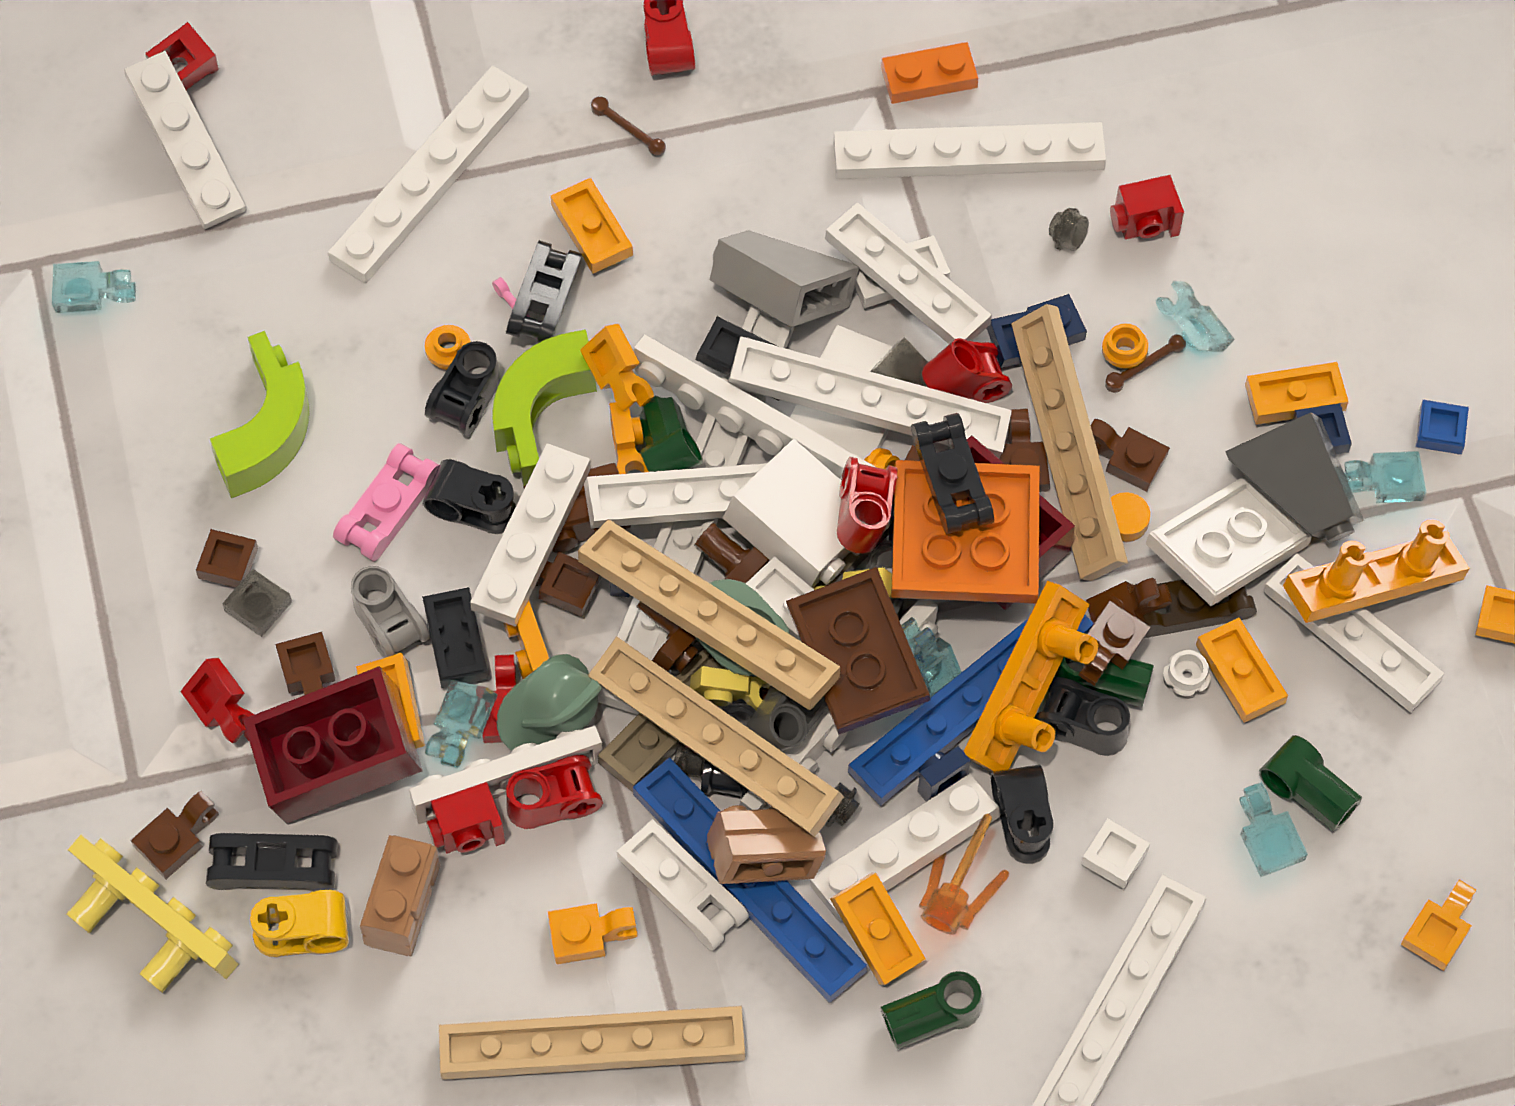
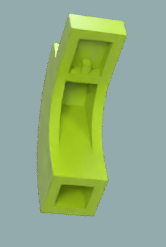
(531, 384)
(273, 437)

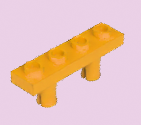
(1377, 576)
(1026, 678)

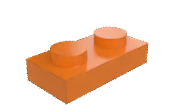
(929, 72)

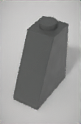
(1302, 476)

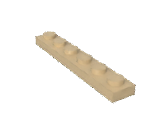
(1069, 442)
(709, 614)
(716, 736)
(591, 1042)

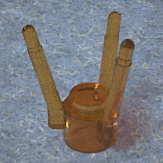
(946, 906)

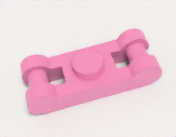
(386, 503)

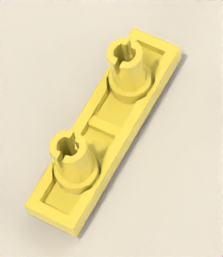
(183, 938)

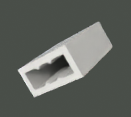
(793, 514)

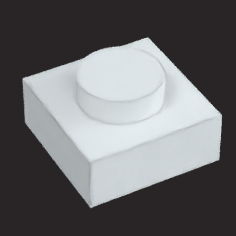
(1115, 853)

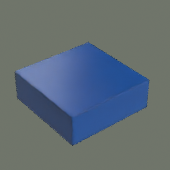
(1442, 427)

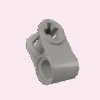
(391, 619)

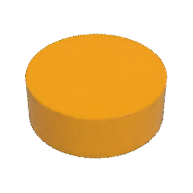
(1131, 515)

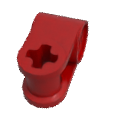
(667, 37)
(968, 371)
(867, 497)
(556, 792)

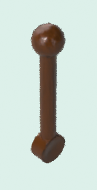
(600, 107)
(1115, 381)

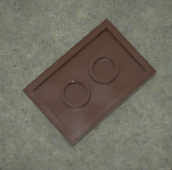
(861, 633)

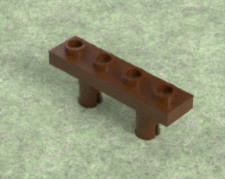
(738, 565)

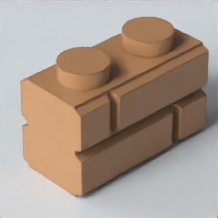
(762, 847)
(400, 895)

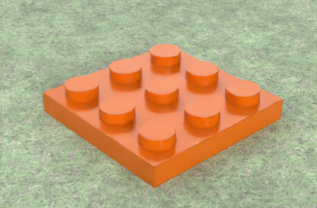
(979, 561)

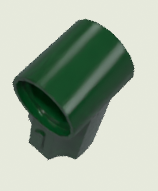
(666, 437)
(1126, 684)
(1300, 774)
(928, 1012)

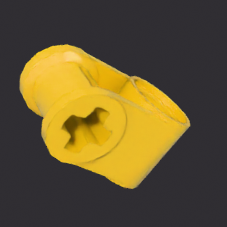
(306, 924)

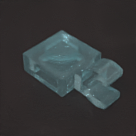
(84, 284)
(1199, 323)
(1389, 474)
(932, 656)
(460, 717)
(1269, 838)

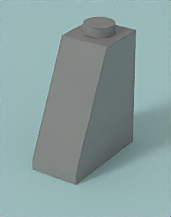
(782, 277)

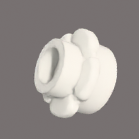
(1187, 661)

